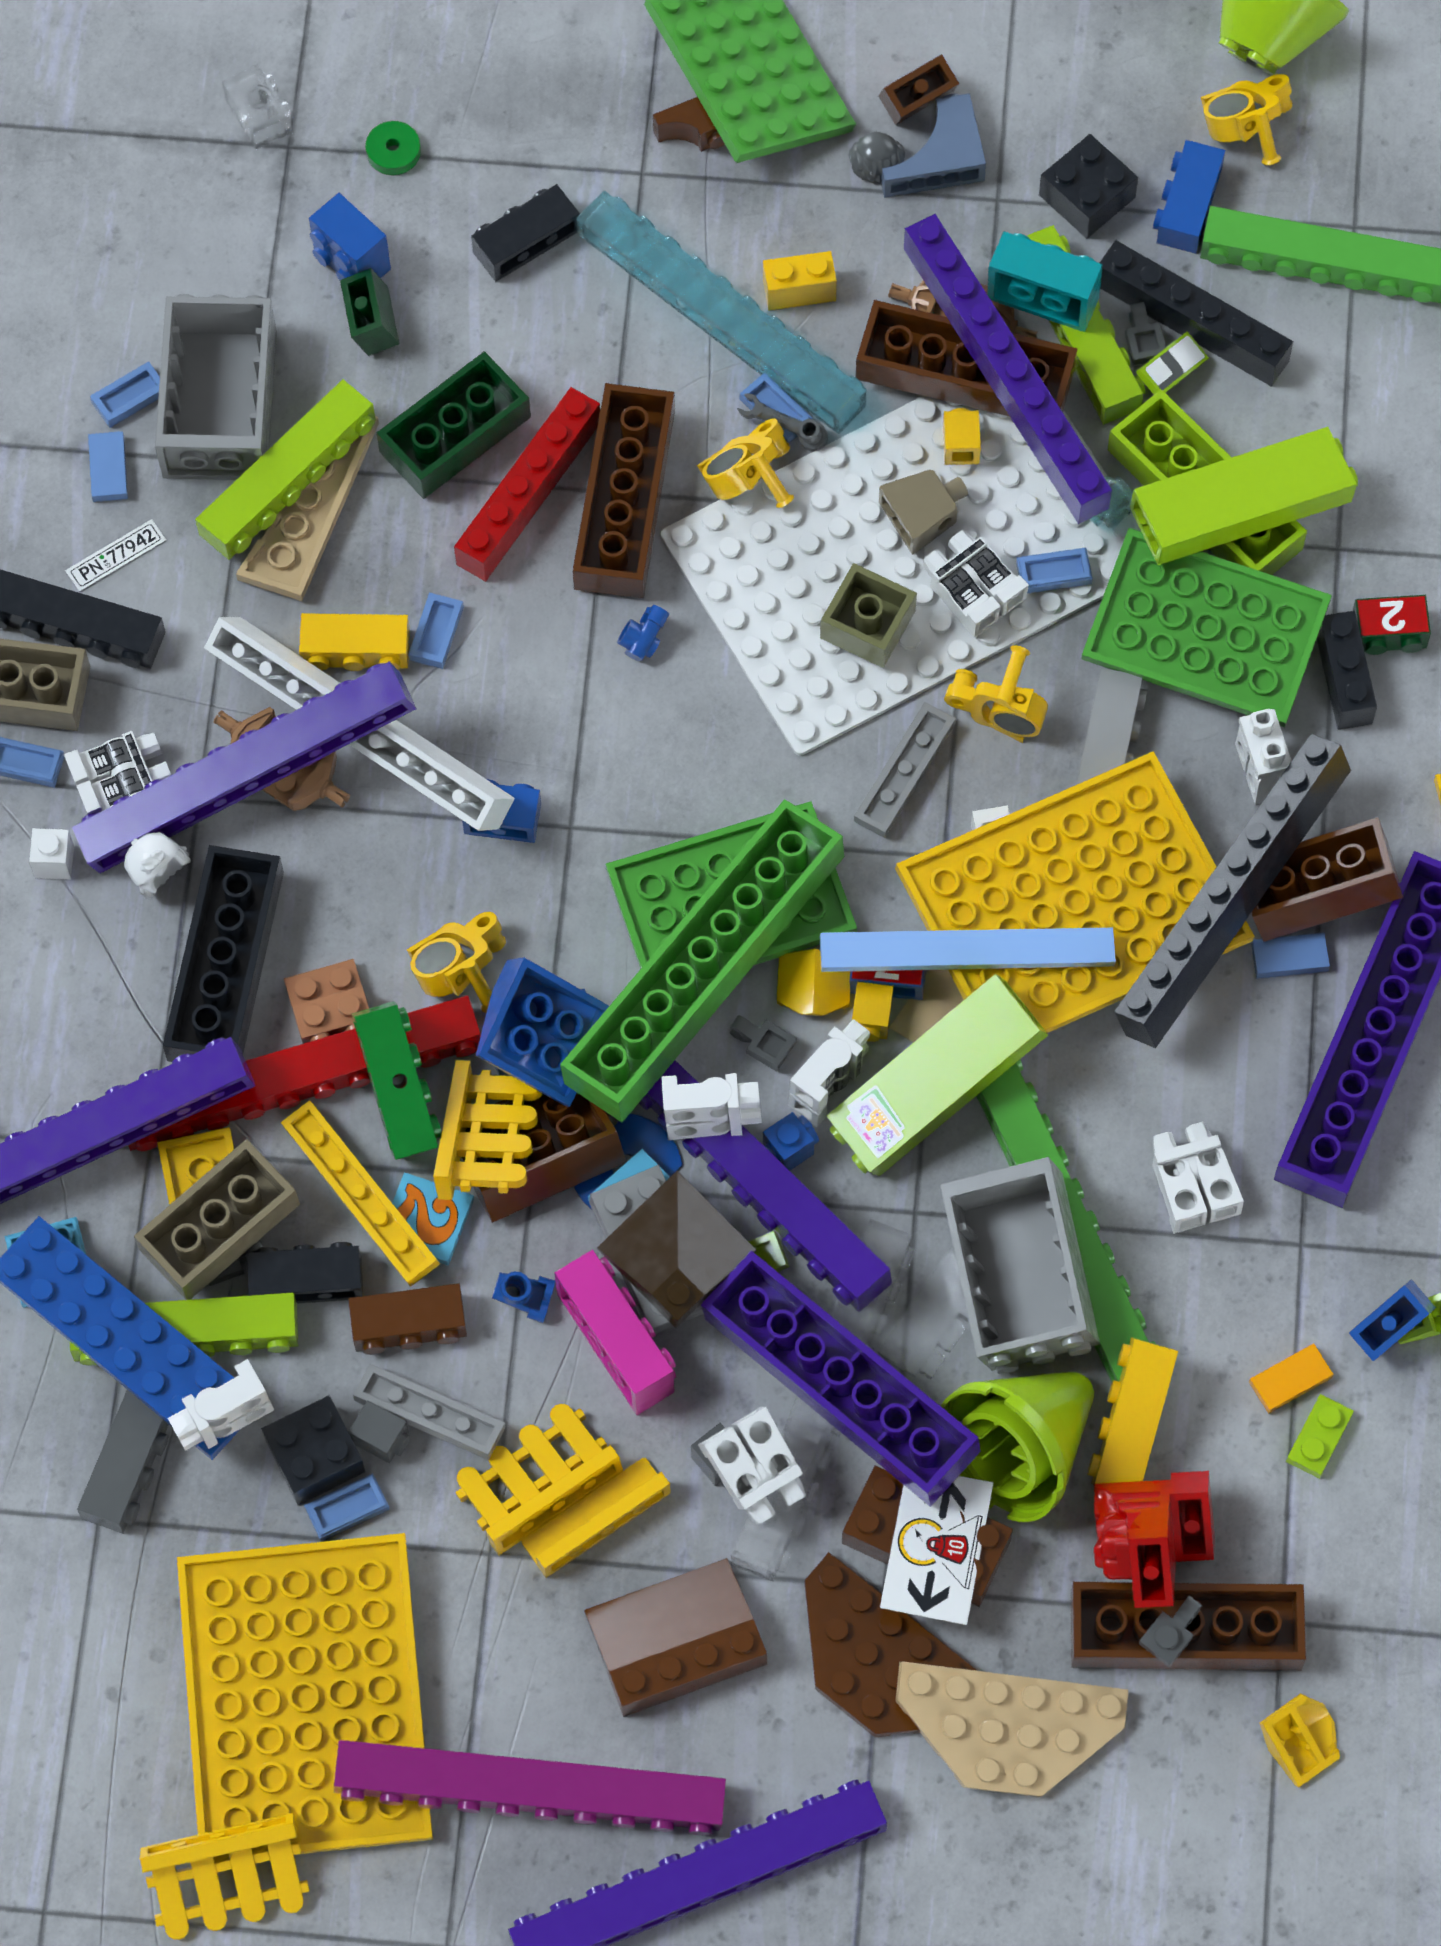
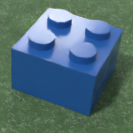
(347, 239)

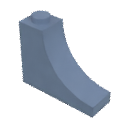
(948, 158)

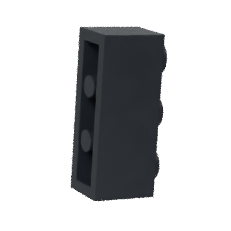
(525, 232)
(1346, 671)
(307, 1272)

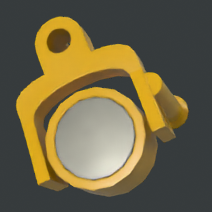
(1233, 114)
(737, 470)
(1015, 709)
(442, 964)

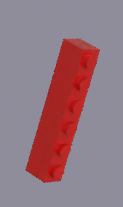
(527, 484)

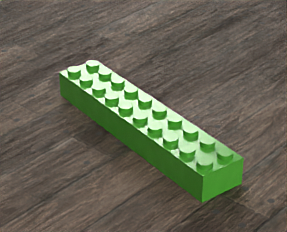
(702, 960)

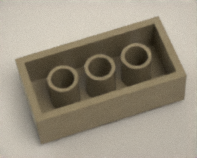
(42, 684)
(217, 1220)

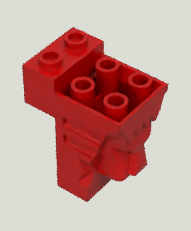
(1150, 1528)

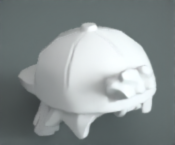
(153, 860)

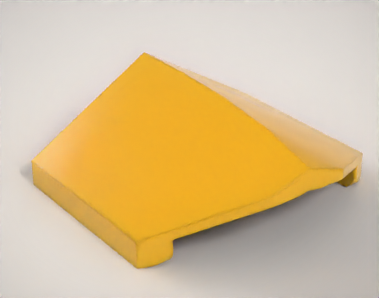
(809, 990)
(1301, 1738)

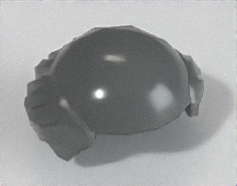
(873, 154)

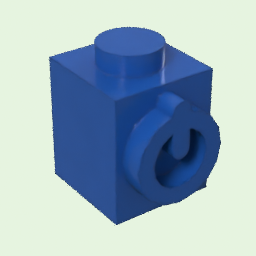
(791, 1140)

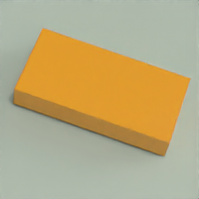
(1291, 1378)

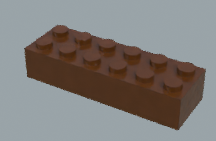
(927, 358)
(624, 490)
(1233, 1631)

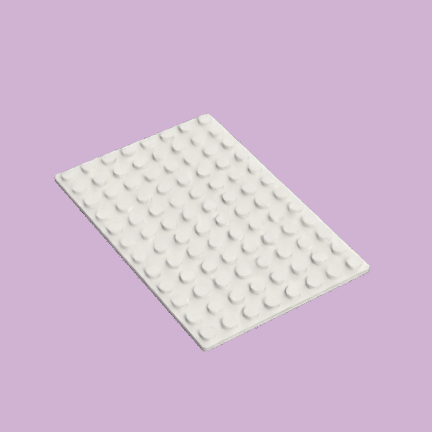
(776, 569)

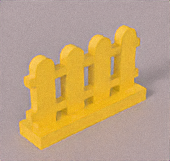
(463, 1114)
(549, 1495)
(200, 1852)

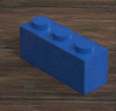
(1189, 196)

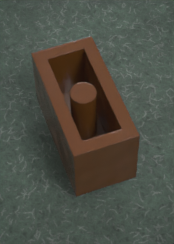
(918, 89)

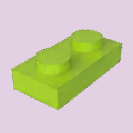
(1319, 1436)

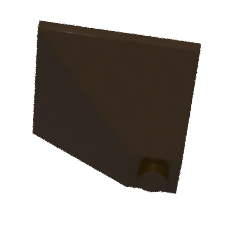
(675, 1249)

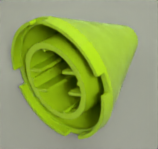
(1025, 1436)

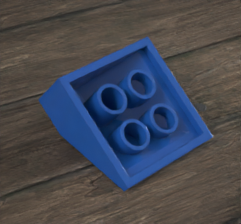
(535, 1025)

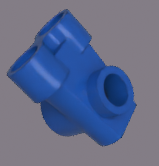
(641, 638)
(533, 1294)

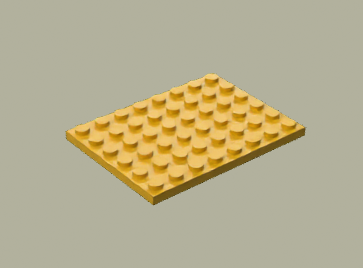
(1083, 858)
(283, 1665)

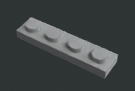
(904, 769)
(430, 1411)

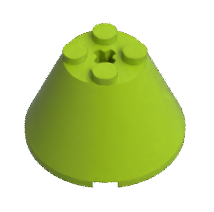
(1276, 29)

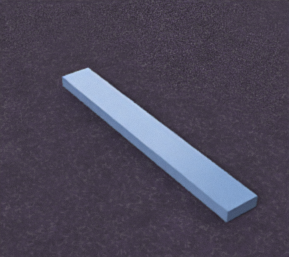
(967, 949)

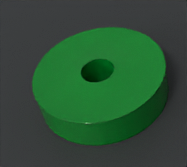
(393, 161)

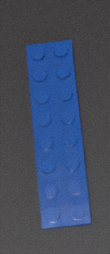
(109, 1323)

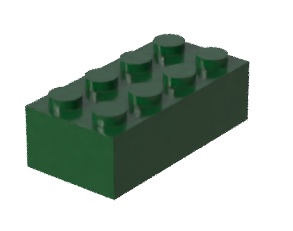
(453, 424)

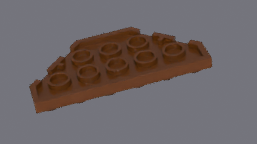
(860, 1648)

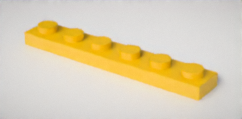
(360, 1193)

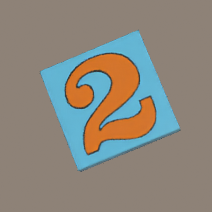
(433, 1219)

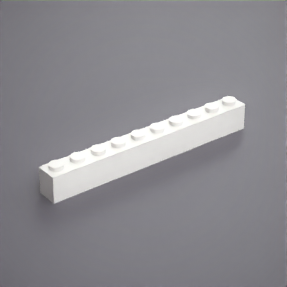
(390, 746)

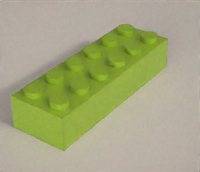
(1165, 442)

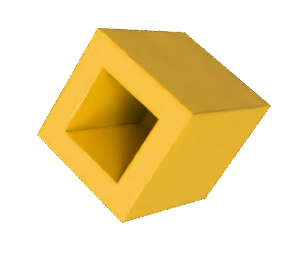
(961, 437)
(873, 1008)

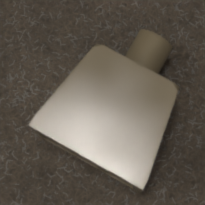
(921, 506)

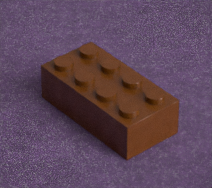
(1329, 880)
(874, 1522)

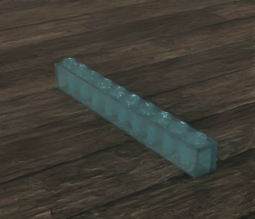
(722, 311)

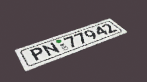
(115, 555)

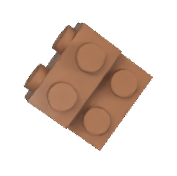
(325, 999)

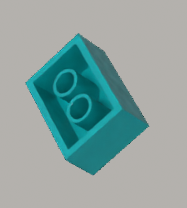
(1044, 280)

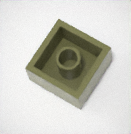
(868, 615)

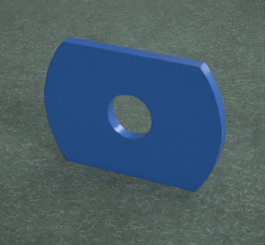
(638, 1134)

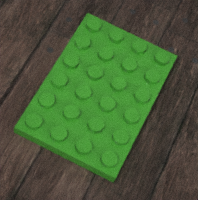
(752, 73)
(1207, 628)
(666, 883)

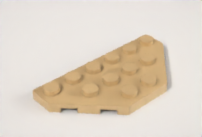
(1009, 1728)

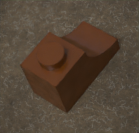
(688, 123)

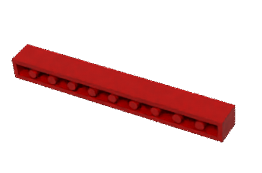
(327, 1066)

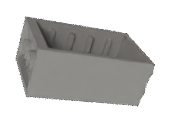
(215, 386)
(1020, 1265)

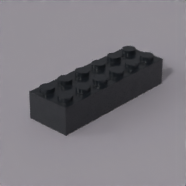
(224, 950)

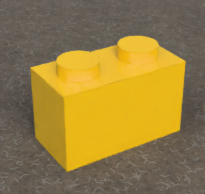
(799, 280)

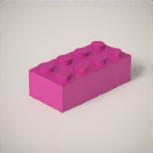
(615, 1331)

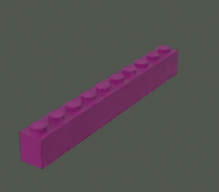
(529, 1786)

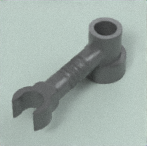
(800, 428)

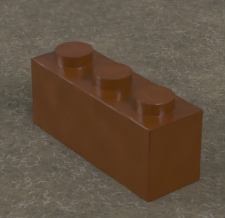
(407, 1318)

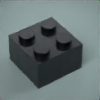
(1088, 186)
(313, 1450)

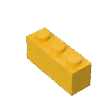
(354, 640)

